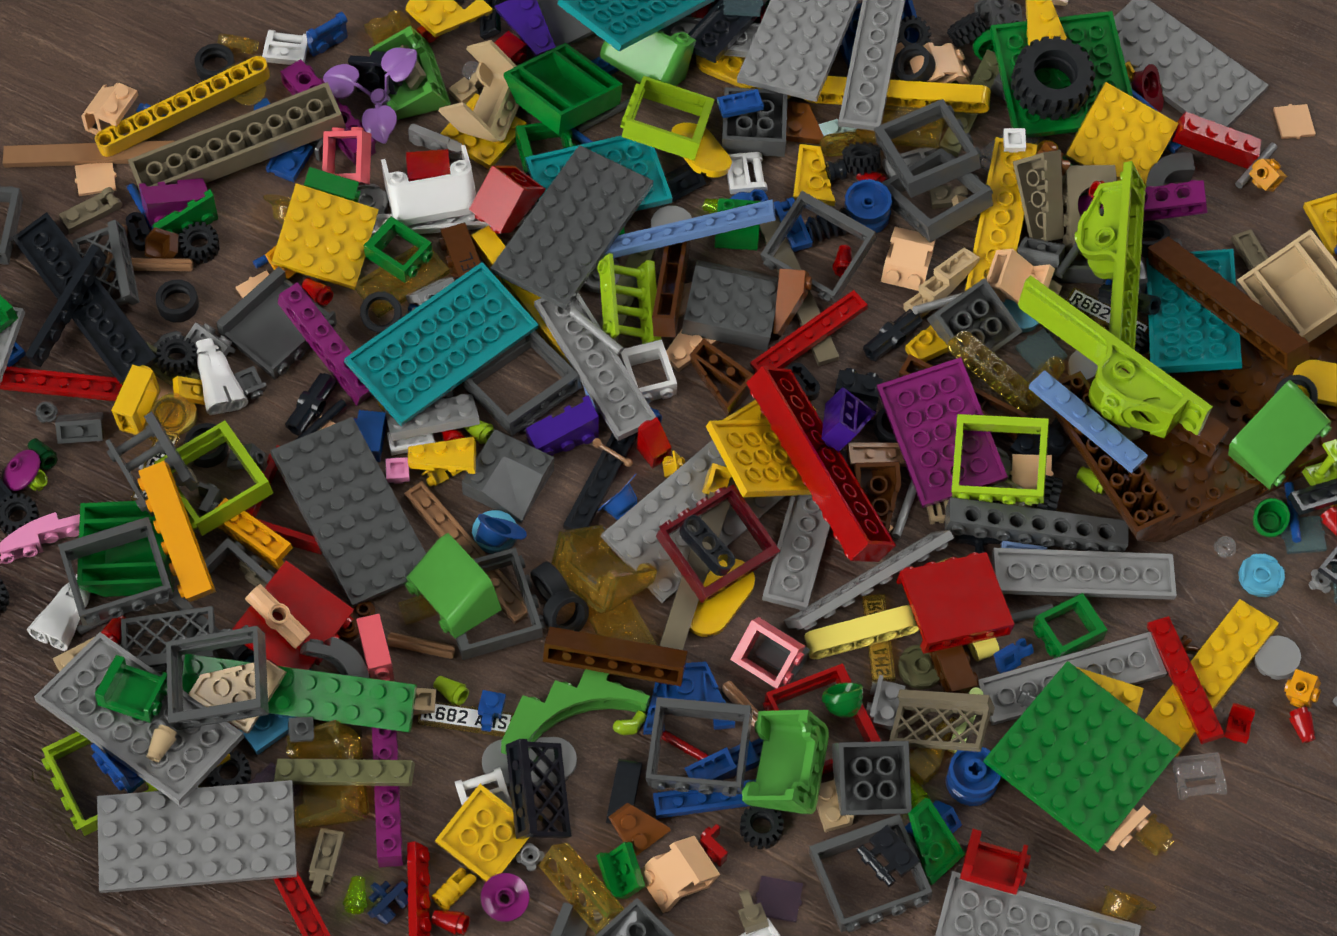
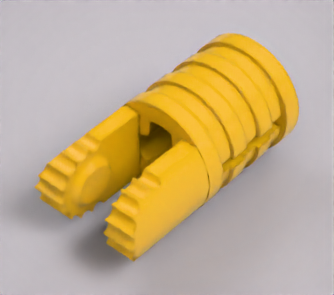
(453, 889)

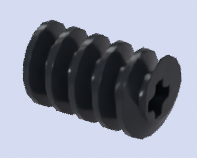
(819, 226)

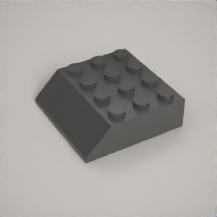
(731, 305)

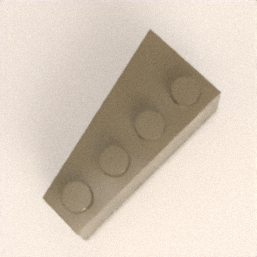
(1041, 194)

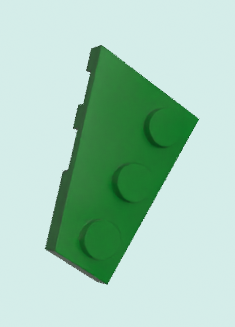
(200, 211)
(934, 841)

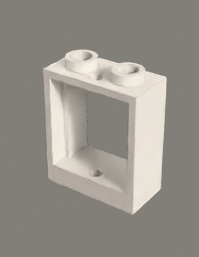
(646, 353)

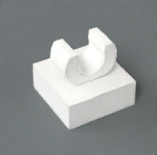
(1014, 140)

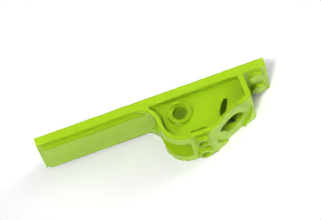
(1115, 245)
(1114, 391)

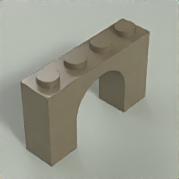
(1074, 183)

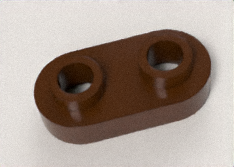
(353, 633)

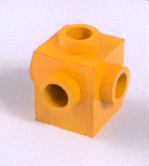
(1267, 174)
(1302, 689)

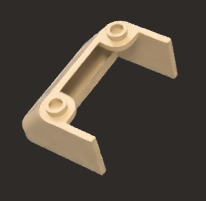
(496, 103)

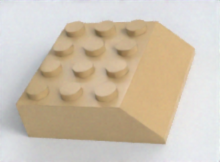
(1297, 286)

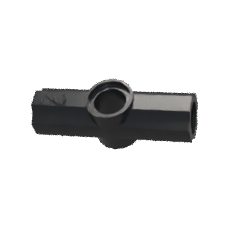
(1146, 303)
(892, 335)
(311, 403)

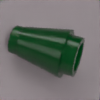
(45, 453)

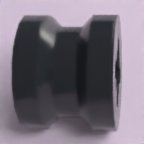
(836, 170)

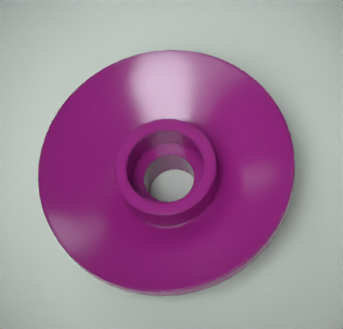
(21, 470)
(507, 885)

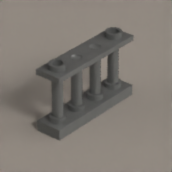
(163, 445)

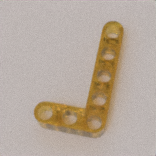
(1005, 373)

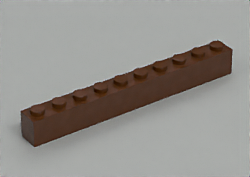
(1229, 303)

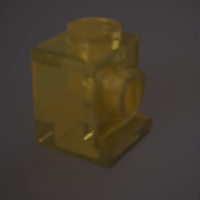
(1155, 836)

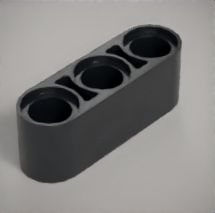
(708, 556)
(624, 785)

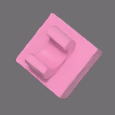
(397, 470)

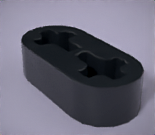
(135, 232)
(806, 378)

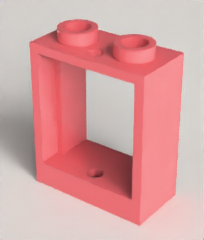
(363, 157)
(747, 642)
(375, 648)

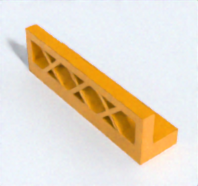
(257, 538)

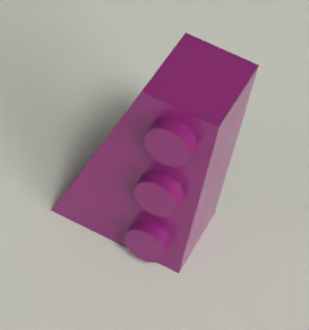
(165, 199)

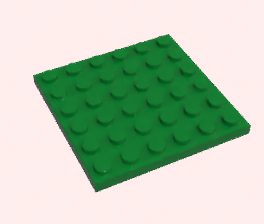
(1095, 35)
(1082, 756)

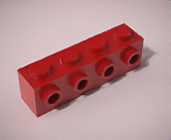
(1217, 140)

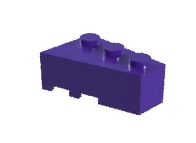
(528, 23)
(844, 419)
(565, 431)

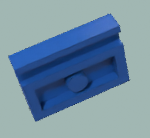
(290, 164)

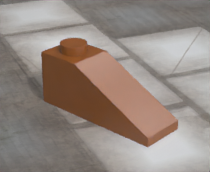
(791, 293)

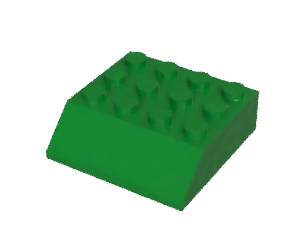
(563, 88)
(124, 568)

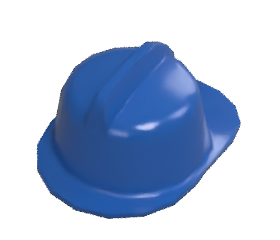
(621, 502)
(497, 531)

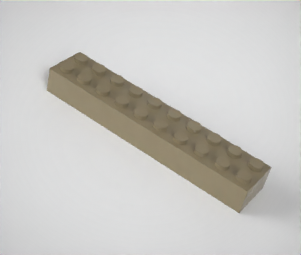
(242, 140)

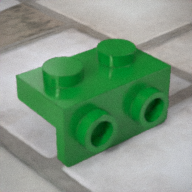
(621, 871)

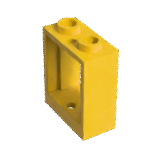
(136, 399)

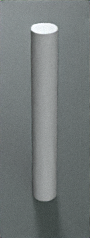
(1265, 154)
(933, 304)
(594, 329)
(903, 515)

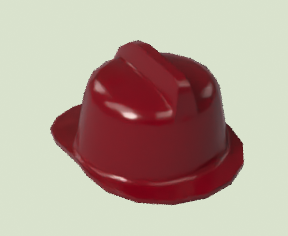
(1148, 86)

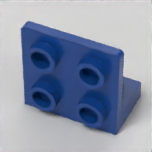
(121, 775)

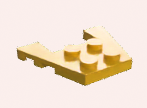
(445, 15)

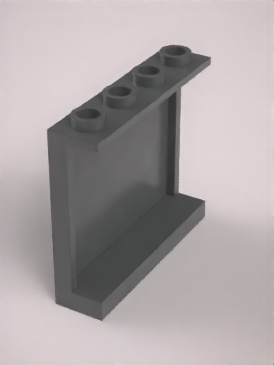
(264, 330)

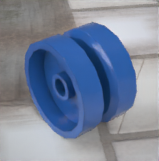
(869, 204)
(970, 778)

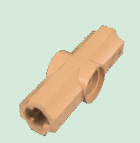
(266, 604)

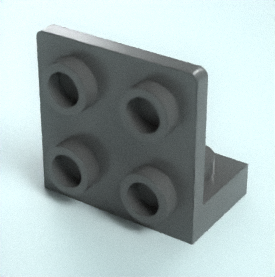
(998, 11)

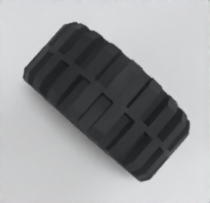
(1061, 56)

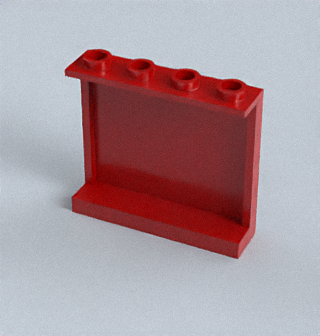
(956, 602)
(309, 604)

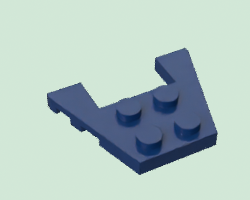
(696, 685)

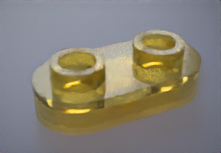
(232, 41)
(839, 142)

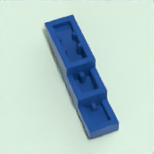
(725, 762)

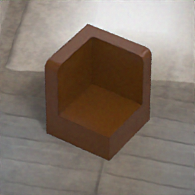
(161, 244)

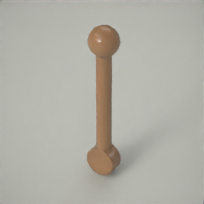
(598, 443)

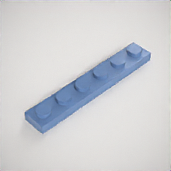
(1088, 421)

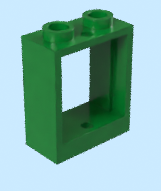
(537, 132)
(384, 235)
(1087, 615)

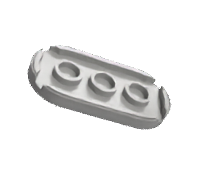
(493, 758)

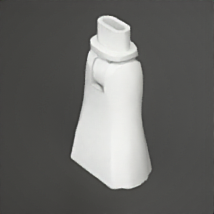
(220, 387)
(59, 619)

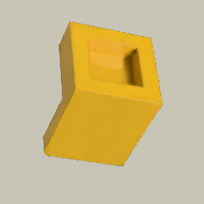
(716, 477)

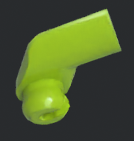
(630, 727)

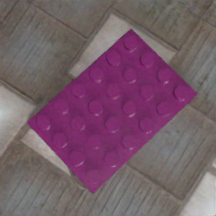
(924, 422)

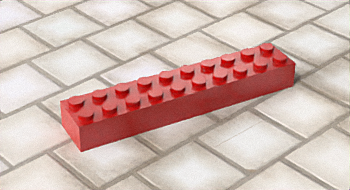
(820, 466)

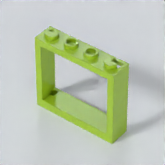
(673, 97)
(1000, 424)
(201, 445)
(57, 750)

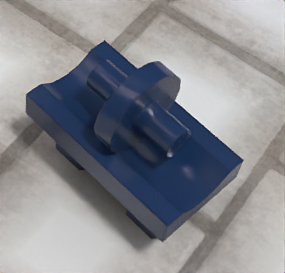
(381, 910)

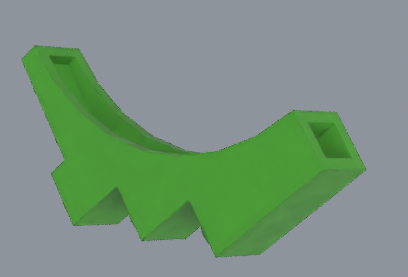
(564, 700)

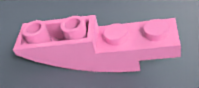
(28, 538)

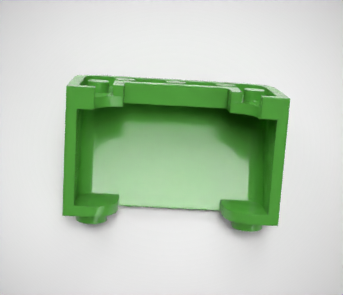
(655, 57)
(431, 92)
(1278, 435)
(454, 586)
(789, 761)

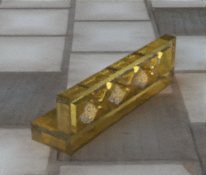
(581, 877)

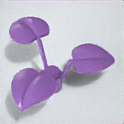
(381, 120)

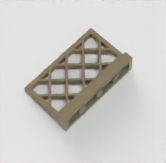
(948, 703)

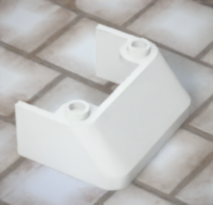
(431, 197)

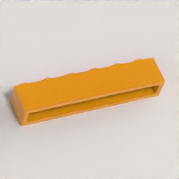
(176, 531)

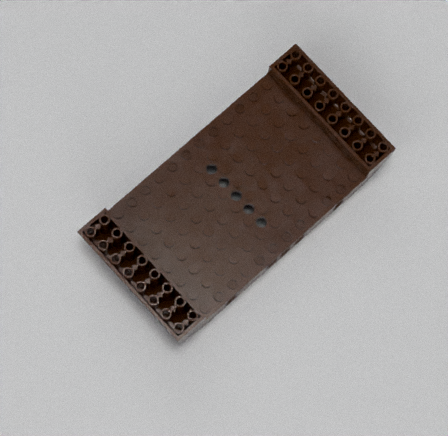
(1176, 482)

